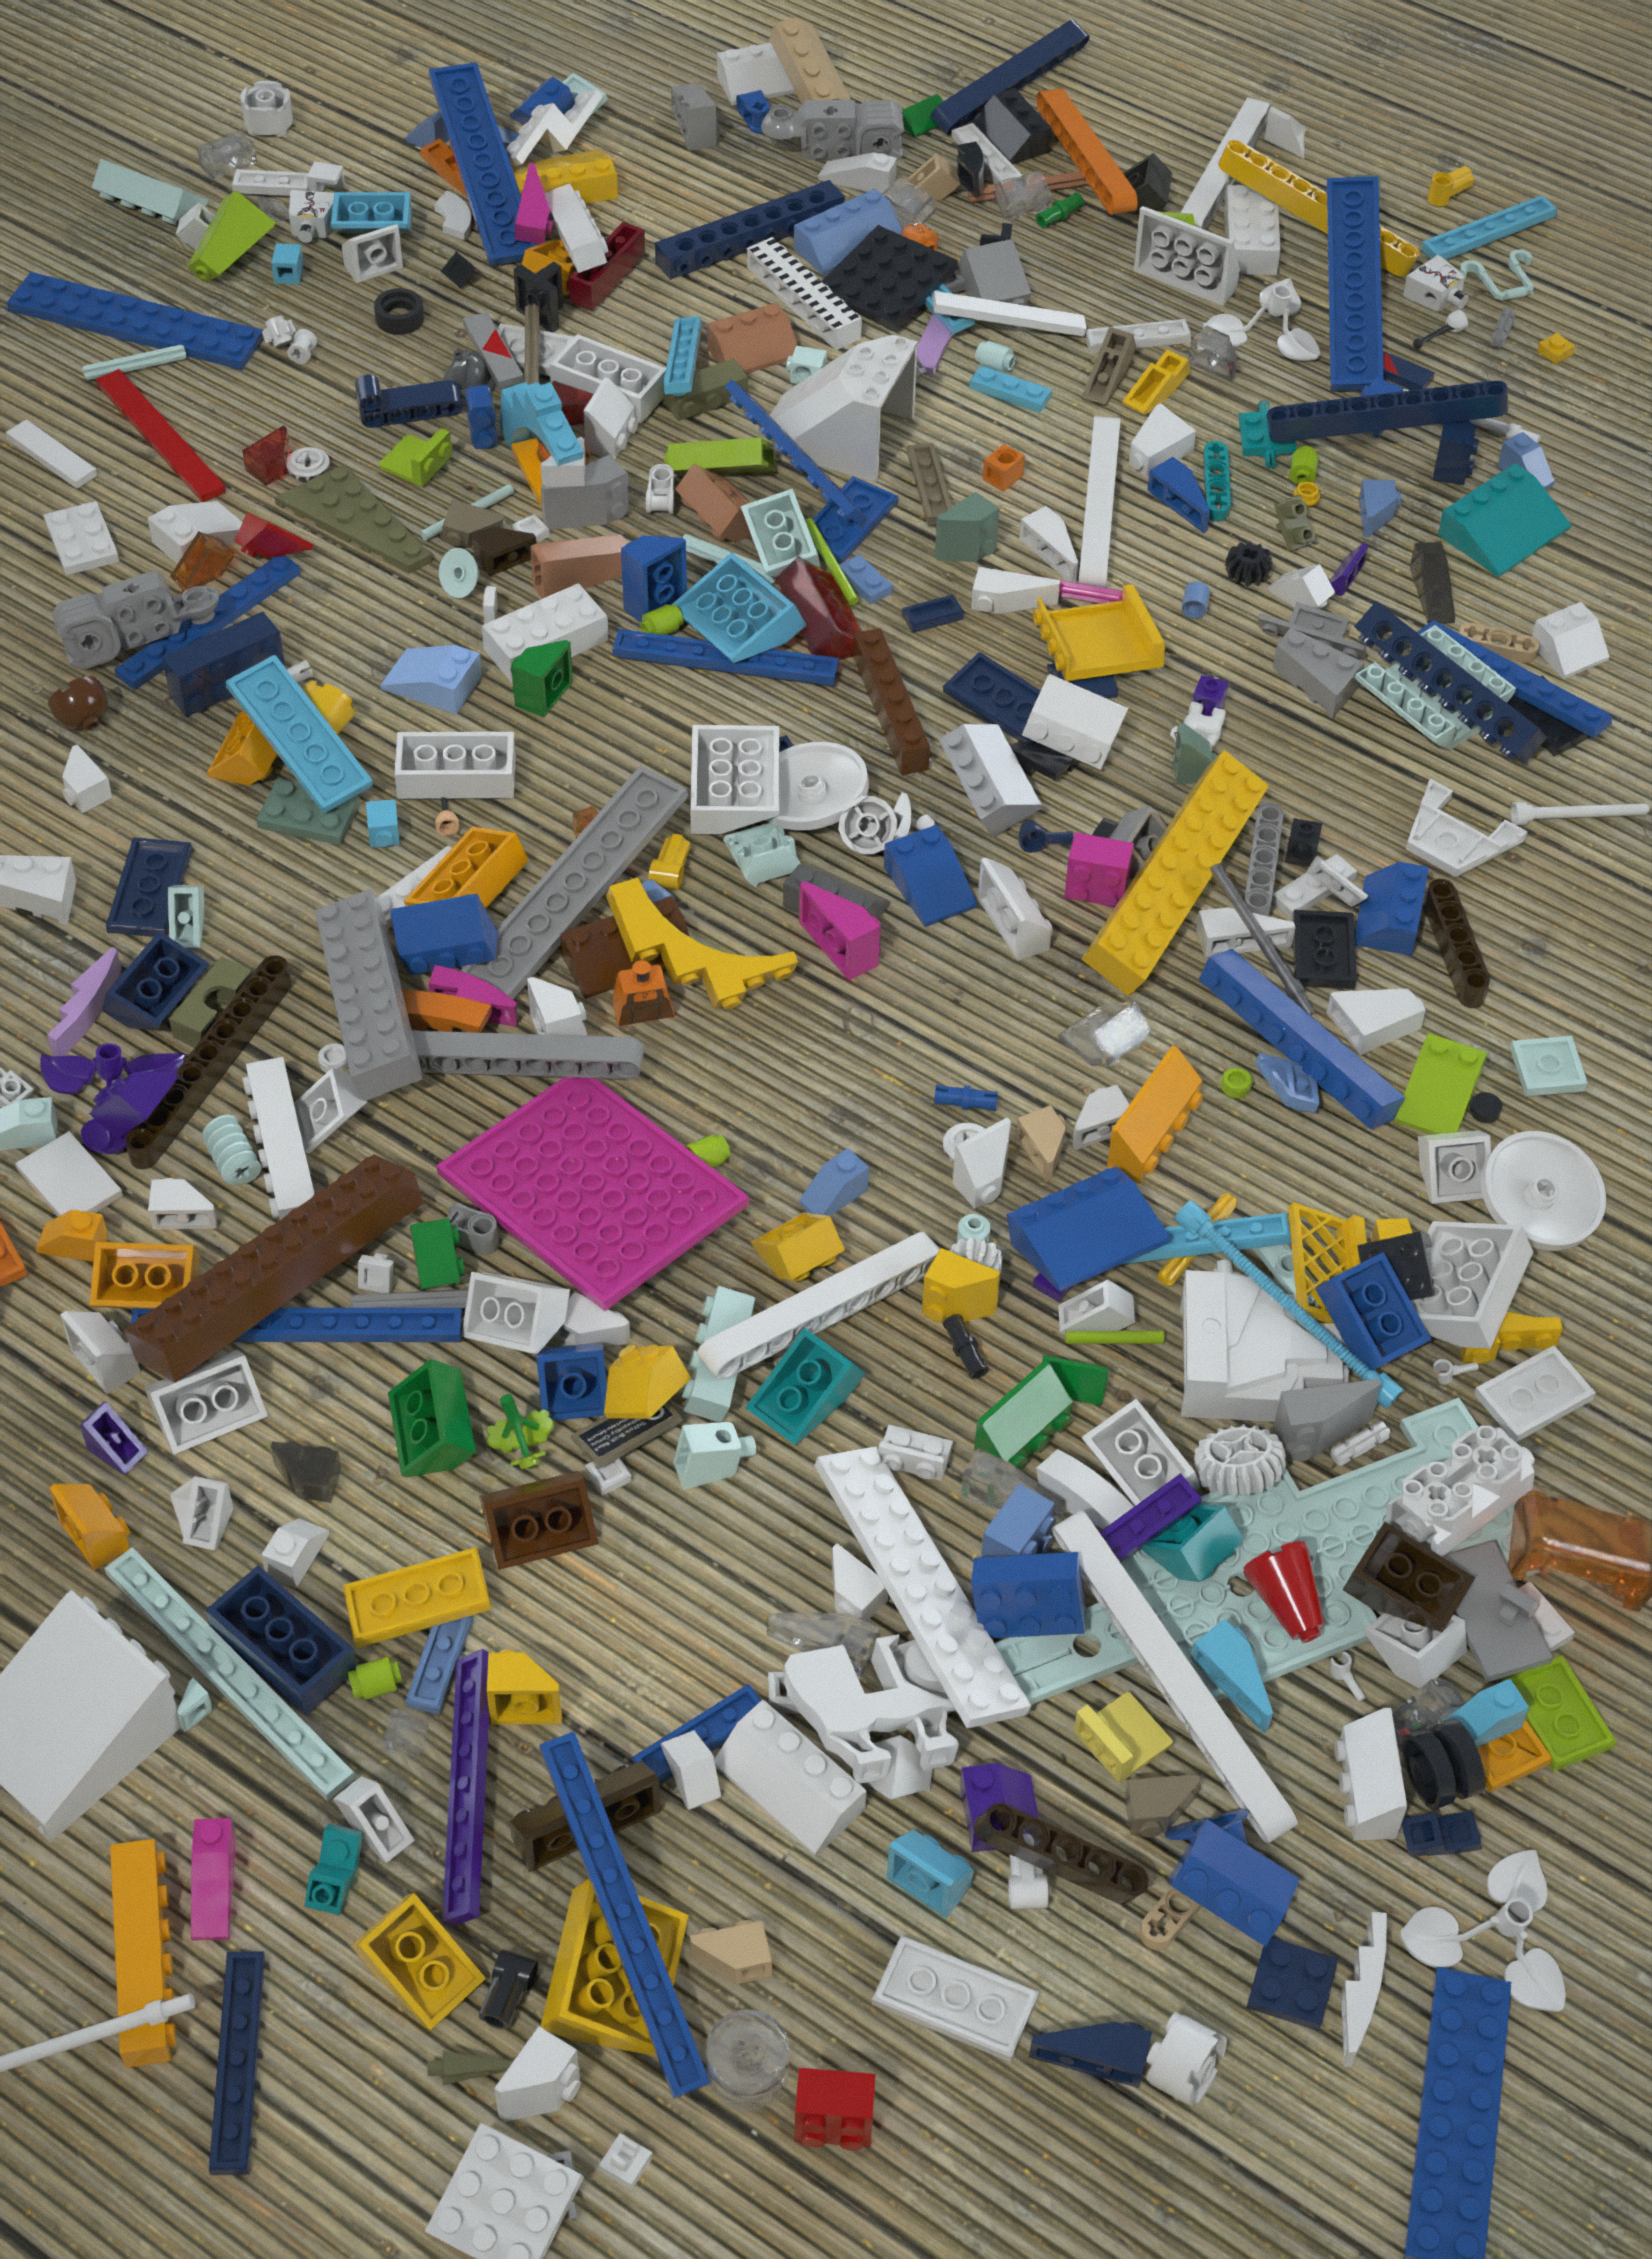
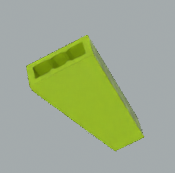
(229, 235)
(723, 456)

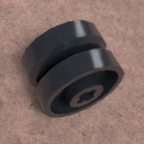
(1443, 1764)

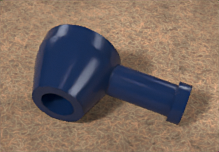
(1034, 838)

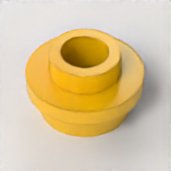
(1309, 493)

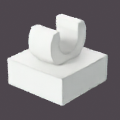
(375, 1273)
(625, 2161)

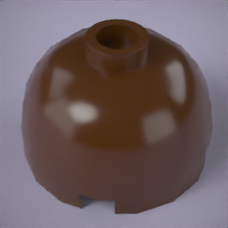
(80, 705)

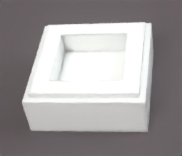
(532, 525)
(490, 604)
(609, 1476)

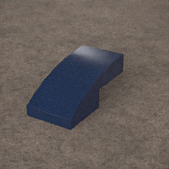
(1441, 1836)

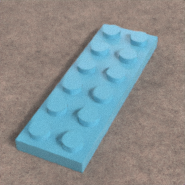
(299, 734)

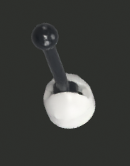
(1455, 323)

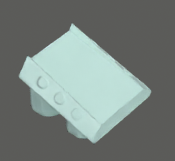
(763, 852)

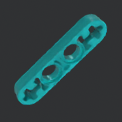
(1216, 480)

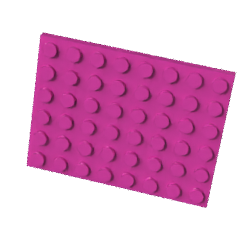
(593, 1188)

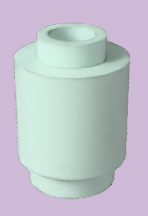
(995, 356)
(973, 1226)

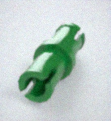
(1059, 210)

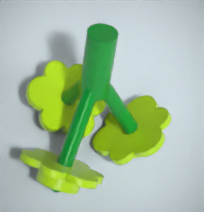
(509, 1435)

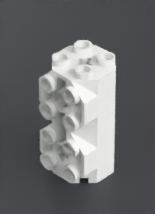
(1459, 1496)

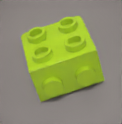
(418, 459)

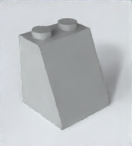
(994, 273)

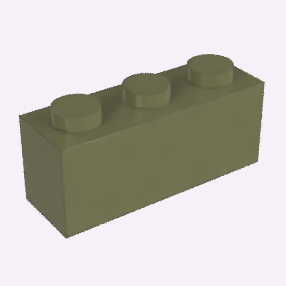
(707, 390)

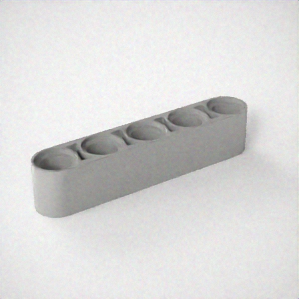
(1263, 858)

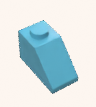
(1493, 1713)

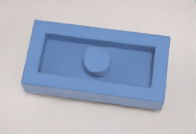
(866, 579)

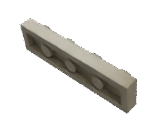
(929, 480)

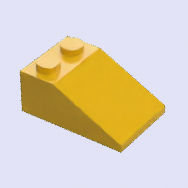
(418, 1961)

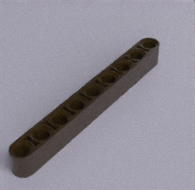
(210, 1061)

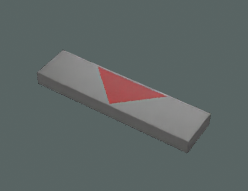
(493, 350)

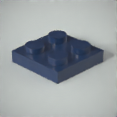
(1292, 1983)

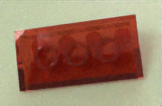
(823, 608)

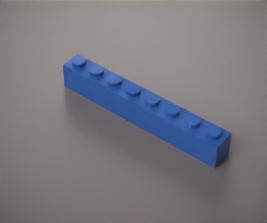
(1301, 1039)

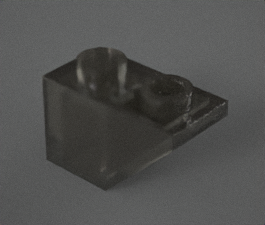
(308, 1470)

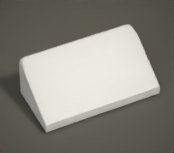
(1336, 882)

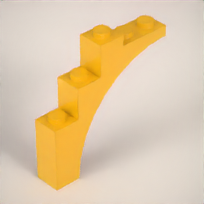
(723, 974)
(1516, 1330)

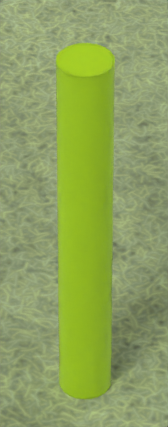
(1114, 1337)

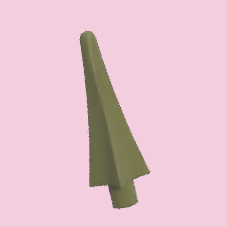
(460, 2067)

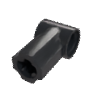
(510, 1979)

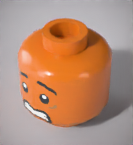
(922, 234)

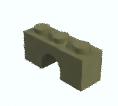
(217, 988)

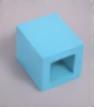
(287, 263)
(382, 823)

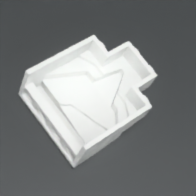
(1246, 1349)

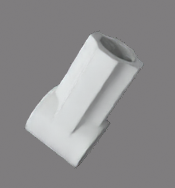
(1027, 1883)

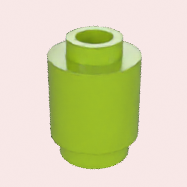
(1303, 465)
(662, 620)
(711, 1150)
(375, 1678)

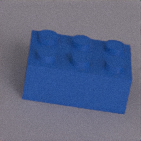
(1029, 1595)

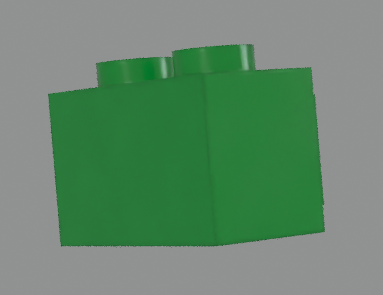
(436, 1254)

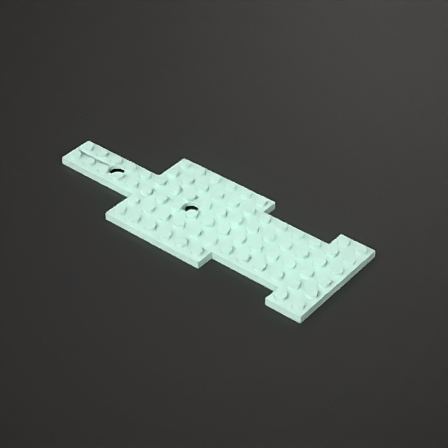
(1331, 1518)

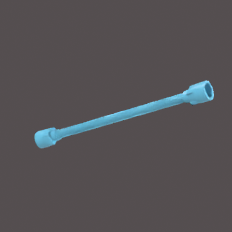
(1196, 1221)

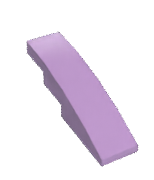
(86, 1003)

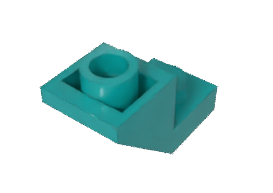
(336, 1868)

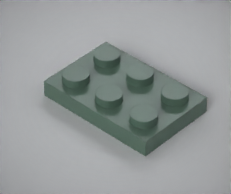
(295, 813)

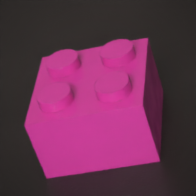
(1098, 869)

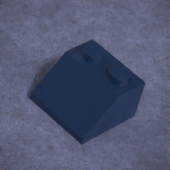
(1454, 453)

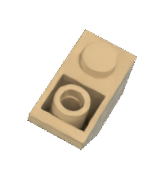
(734, 1952)

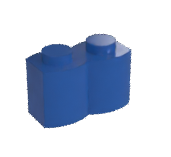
(481, 417)

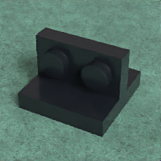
(540, 289)

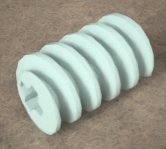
(231, 1150)

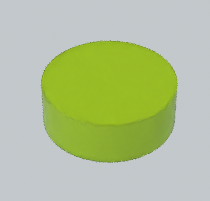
(1236, 1082)

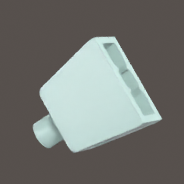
(709, 1453)

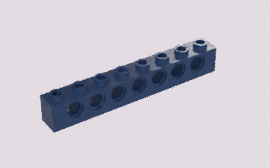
(741, 230)
(1518, 745)

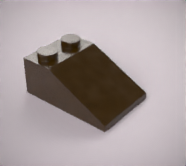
(1408, 1580)

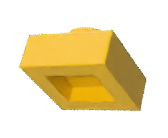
(1556, 348)

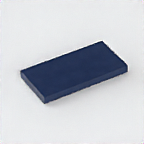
(994, 694)
(142, 892)

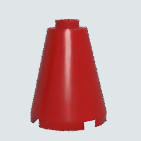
(1288, 1589)

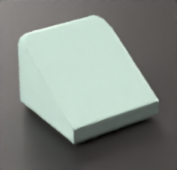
(193, 1706)

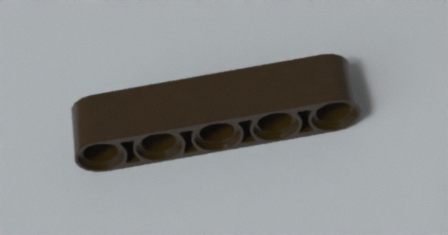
(1456, 943)
(1077, 1850)

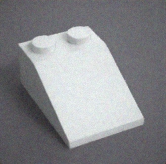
(178, 525)

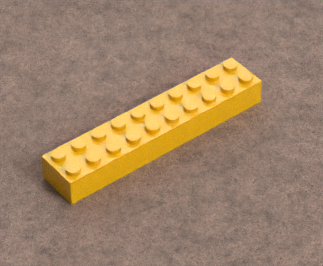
(1175, 873)

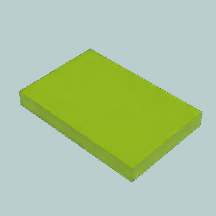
(1562, 1714)

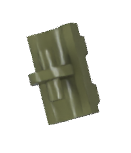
(1294, 522)

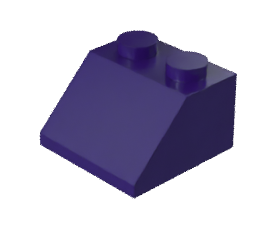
(130, 1100)
(992, 1784)

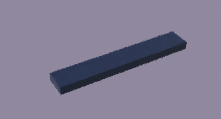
(237, 2064)

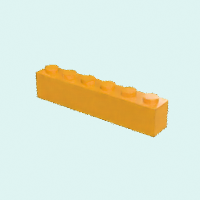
(141, 1947)

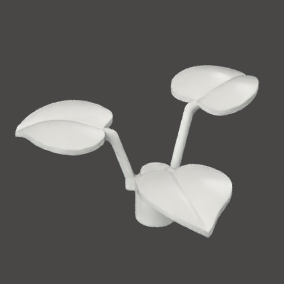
(1279, 300)
(1521, 1886)

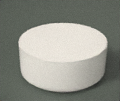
(332, 1057)

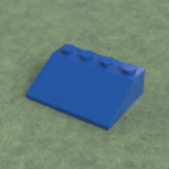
(1086, 1228)

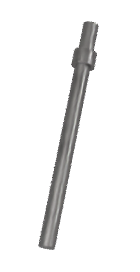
(1293, 987)

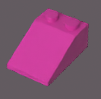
(840, 929)

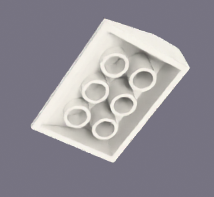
(1186, 257)
(733, 776)
(1473, 1280)

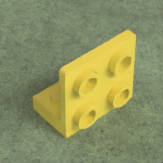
(1121, 1736)

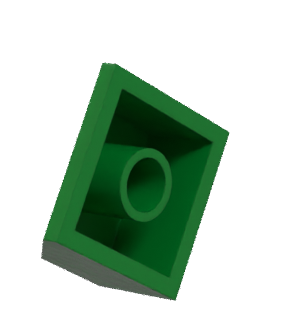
(541, 676)

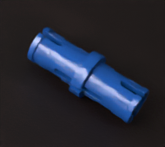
(965, 1097)

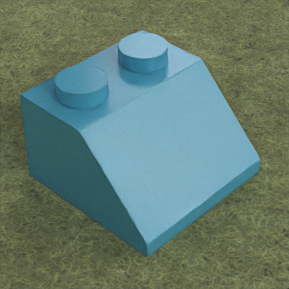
(928, 1871)

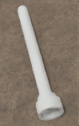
(1523, 813)

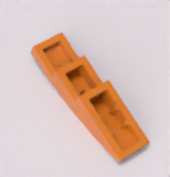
(443, 162)
(445, 1012)

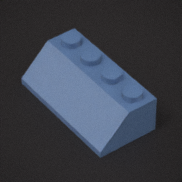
(837, 231)

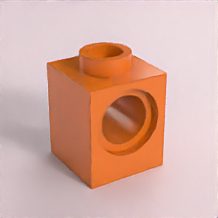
(1003, 467)

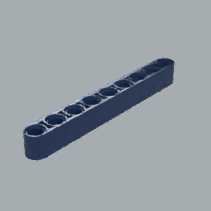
(1013, 73)
(1387, 411)

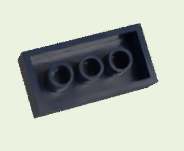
(200, 670)
(282, 1639)

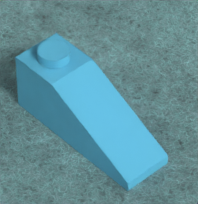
(1231, 1666)

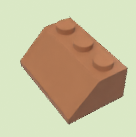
(752, 338)
(715, 502)

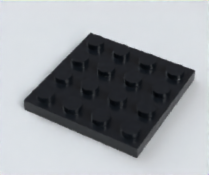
(889, 277)

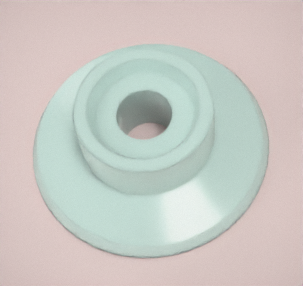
(458, 573)

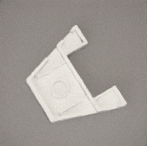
(1452, 843)

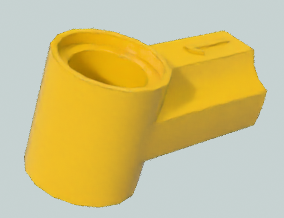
(1447, 185)
(669, 866)

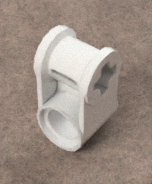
(660, 490)

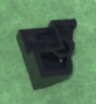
(1043, 760)

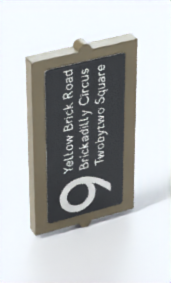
(614, 1437)

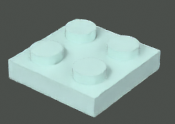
(1548, 1066)

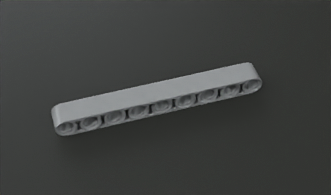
(529, 1054)

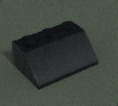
(1014, 127)

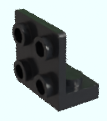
(1408, 1260)

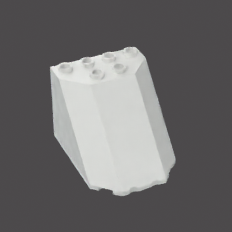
(840, 406)

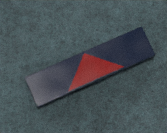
(1406, 372)

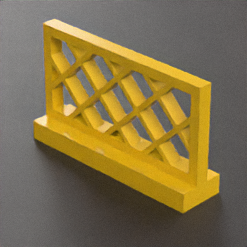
(1348, 1236)

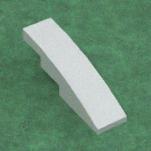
(1360, 1996)

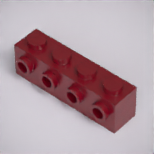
(625, 250)

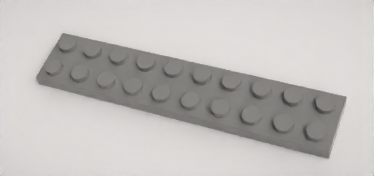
(579, 879)

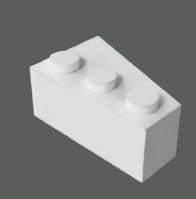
(38, 885)

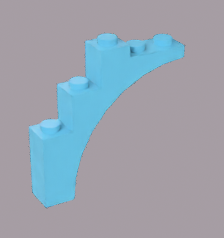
(537, 411)

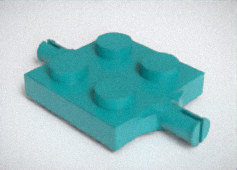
(1256, 439)

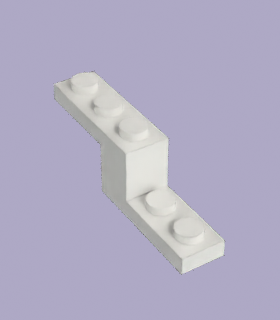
(552, 127)

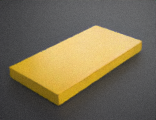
(416, 1597)

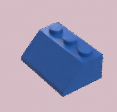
(653, 573)
(1393, 908)
(444, 934)
(1373, 1312)
(1234, 1882)

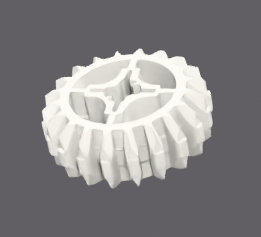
(1239, 1460)

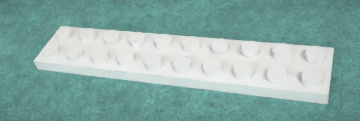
(922, 1588)

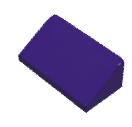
(1349, 569)

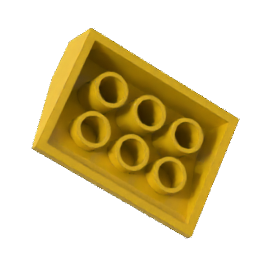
(587, 172)
(589, 1987)

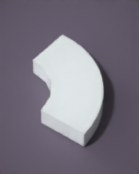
(456, 215)

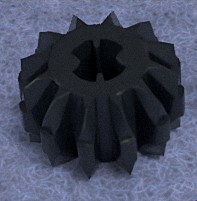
(1248, 563)

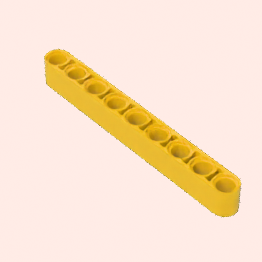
(1304, 200)

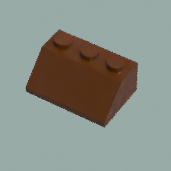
(539, 1519)

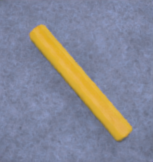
(1175, 1266)

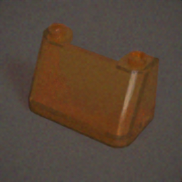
(1583, 1543)

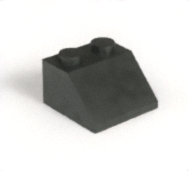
(1151, 183)

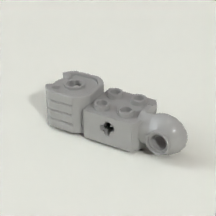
(839, 127)
(128, 615)

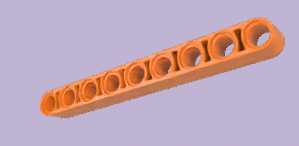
(1087, 151)

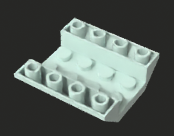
(1424, 710)

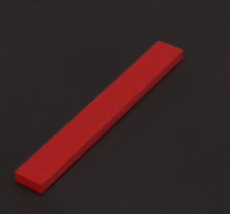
(161, 436)

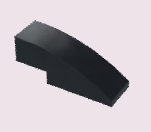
(971, 167)

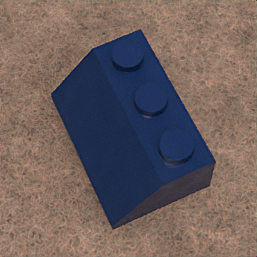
(154, 984)

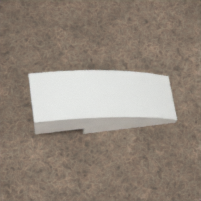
(1082, 1489)

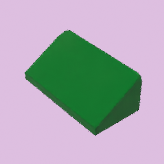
(917, 117)
(1081, 1380)

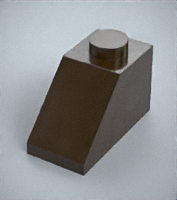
(502, 549)

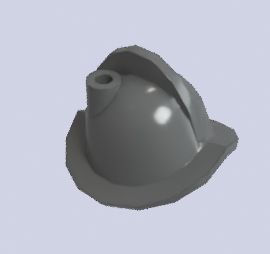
(468, 371)

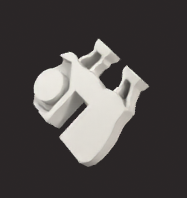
(835, 1705)

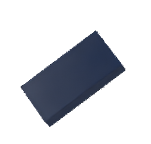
(932, 613)

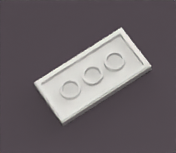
(955, 1998)

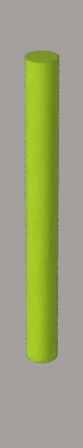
(831, 562)

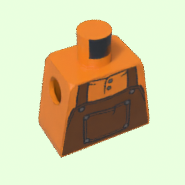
(641, 995)

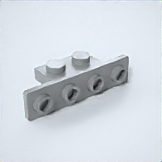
(1317, 624)

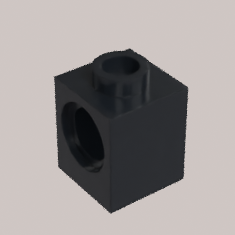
(1303, 842)

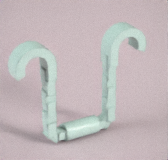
(1515, 256)

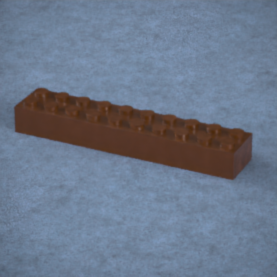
(273, 1267)

